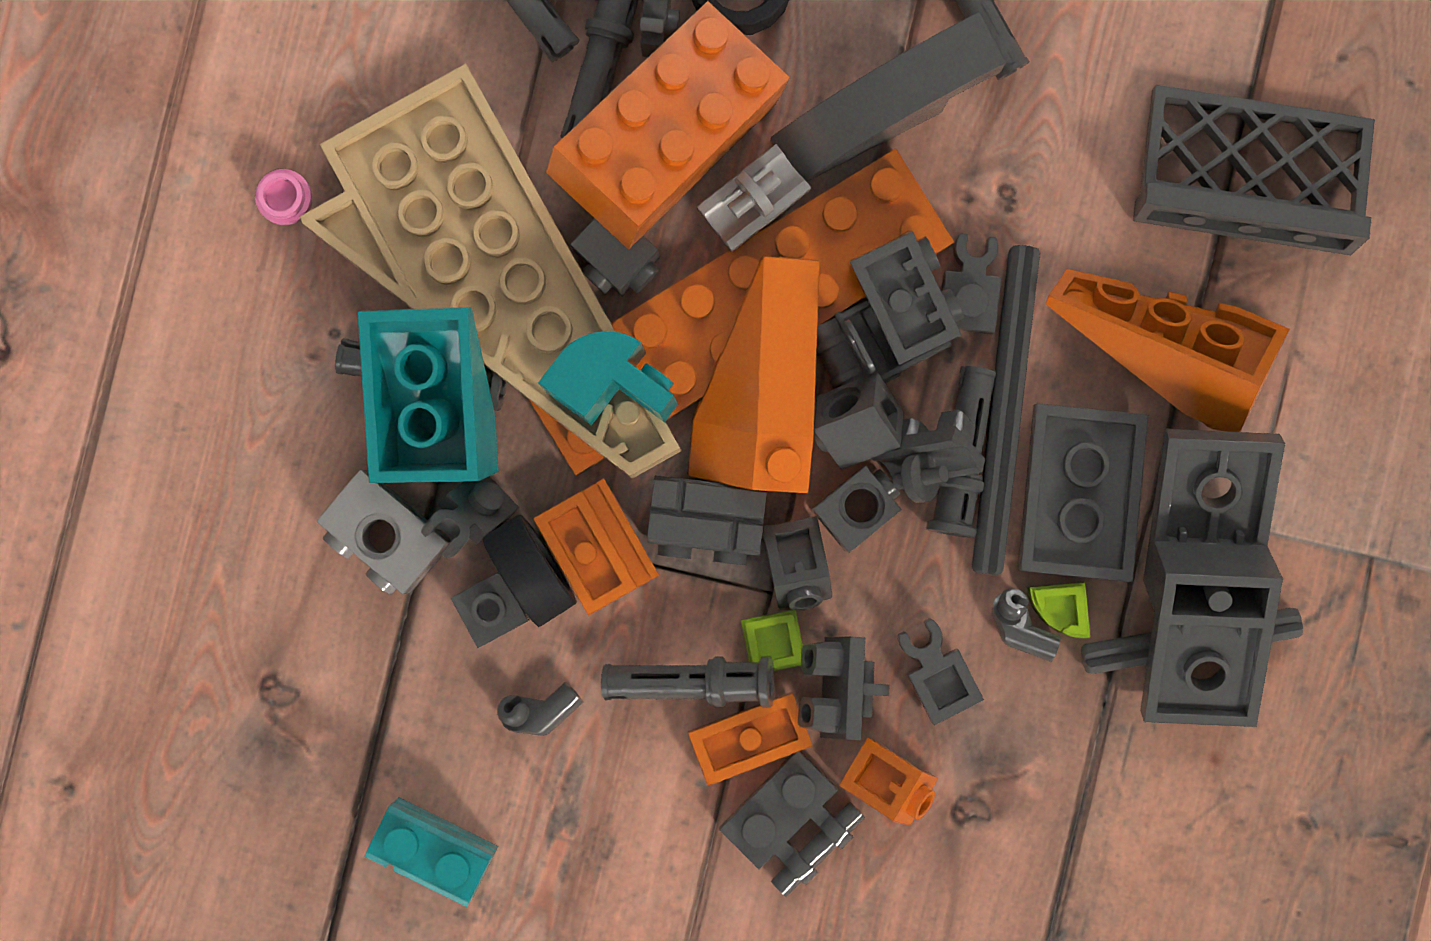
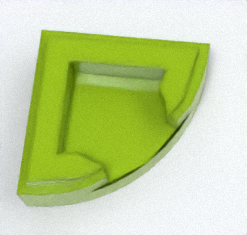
(1062, 607)

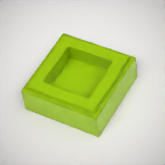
(774, 636)

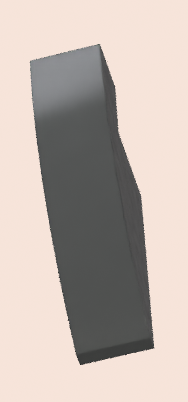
(891, 98)

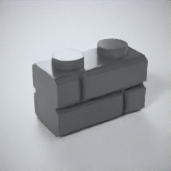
(706, 517)

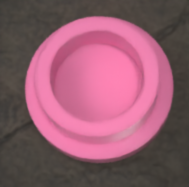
(283, 196)

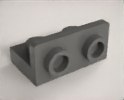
(907, 297)

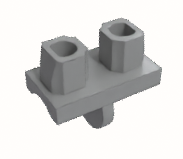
(753, 198)

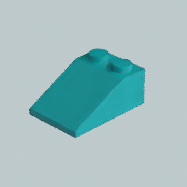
(426, 397)

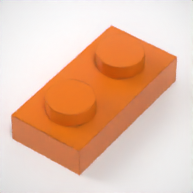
(749, 739)

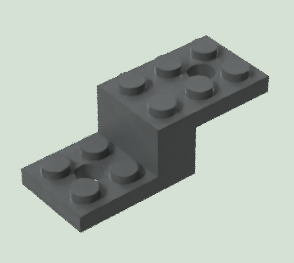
(1212, 577)

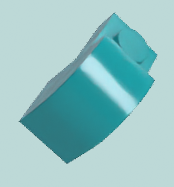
(597, 367)

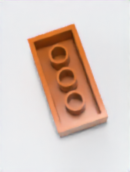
(666, 124)

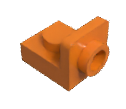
(889, 783)

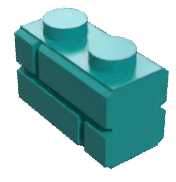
(431, 851)

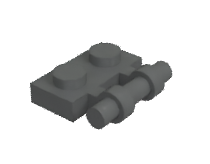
(779, 810)

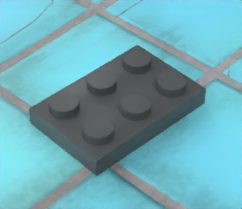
(1083, 492)

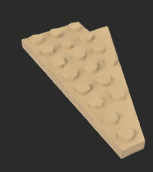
(455, 222)

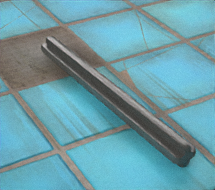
(1006, 409)

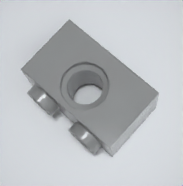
(349, 527)

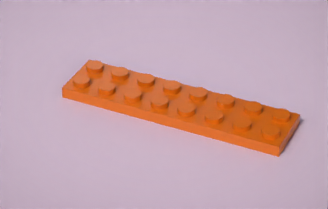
(693, 318)

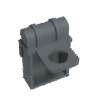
(855, 347)

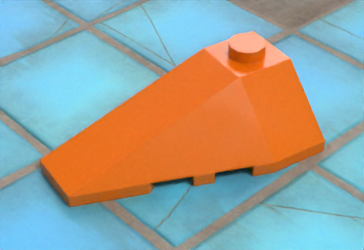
(1190, 355)
(761, 399)

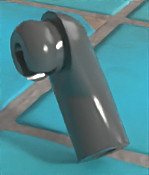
(1017, 628)
(535, 715)

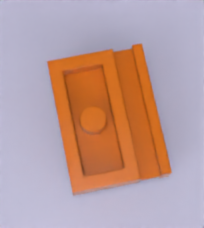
(596, 546)

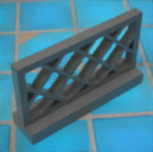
(1260, 216)

